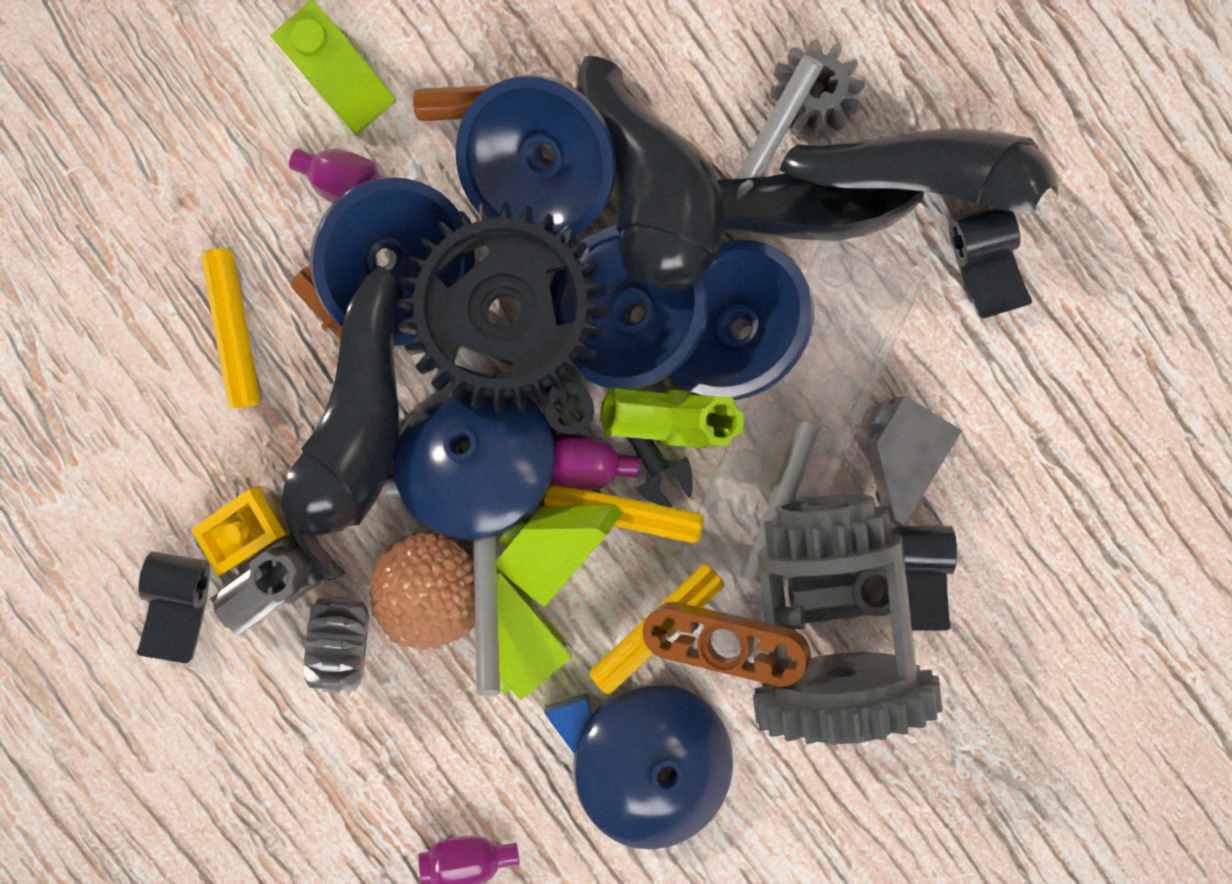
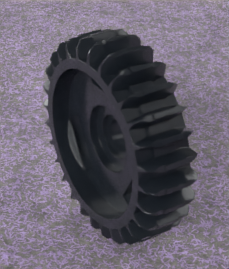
(514, 269)

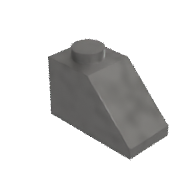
(906, 453)

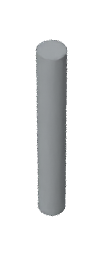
(779, 121)
(785, 487)
(486, 617)

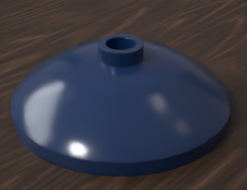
(503, 156)
(373, 217)
(756, 289)
(640, 351)
(487, 485)
(628, 746)

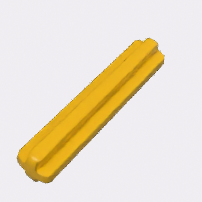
(230, 328)
(635, 514)
(632, 650)

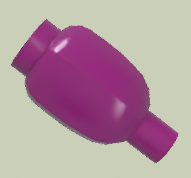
(333, 170)
(590, 462)
(465, 860)

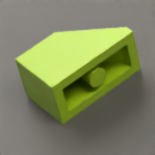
(333, 67)
(553, 546)
(527, 641)

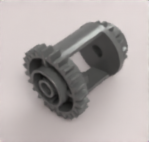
(852, 693)

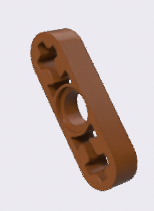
(764, 666)

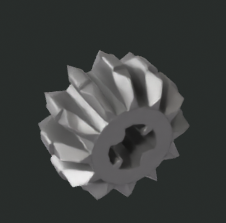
(836, 97)
(336, 644)

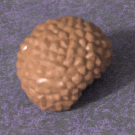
(424, 591)

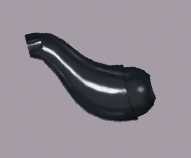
(959, 163)
(665, 187)
(811, 211)
(358, 434)

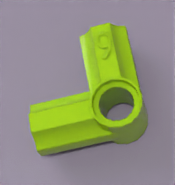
(671, 417)

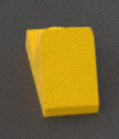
(241, 529)

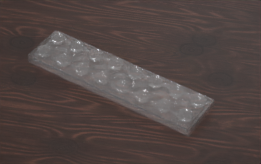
(856, 323)

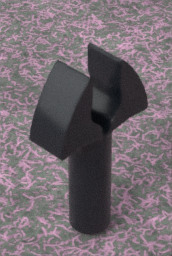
(655, 464)

